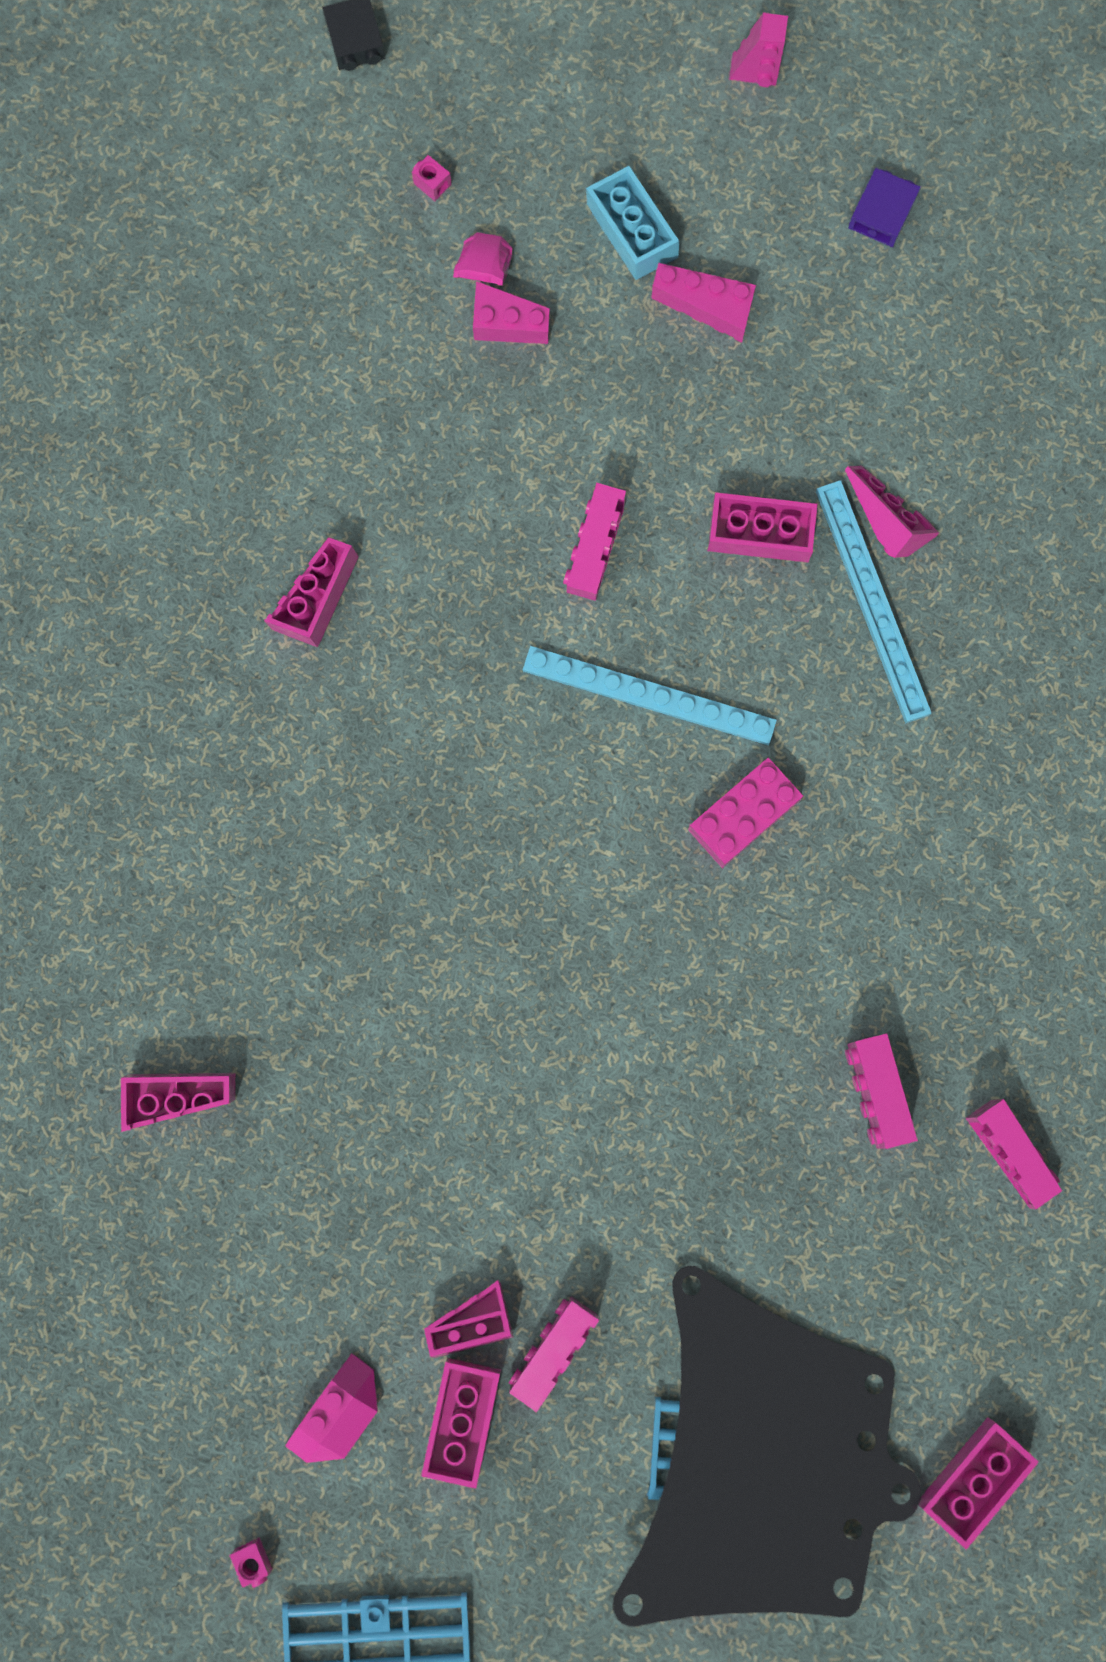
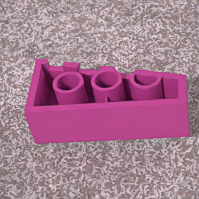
(313, 598)
(1014, 1153)

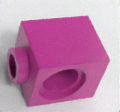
(432, 187)
(254, 1550)

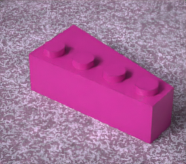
(705, 298)
(595, 542)
(168, 1096)
(553, 1353)

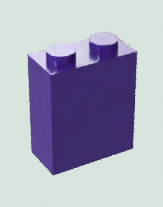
(884, 207)

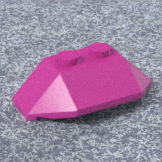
(337, 1415)

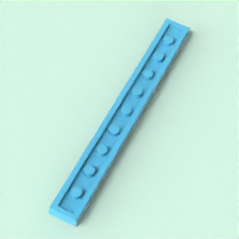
(873, 602)
(649, 695)

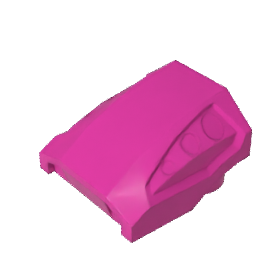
(484, 259)

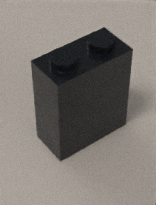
(353, 34)

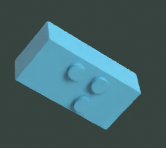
(632, 222)

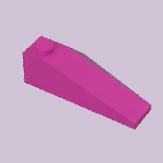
(893, 525)

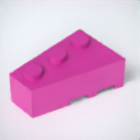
(761, 52)
(508, 317)
(471, 1325)

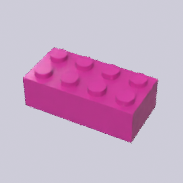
(762, 527)
(745, 812)
(881, 1092)
(461, 1423)
(977, 1482)

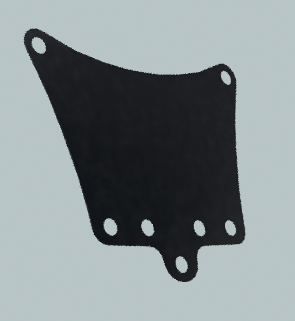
(765, 1469)

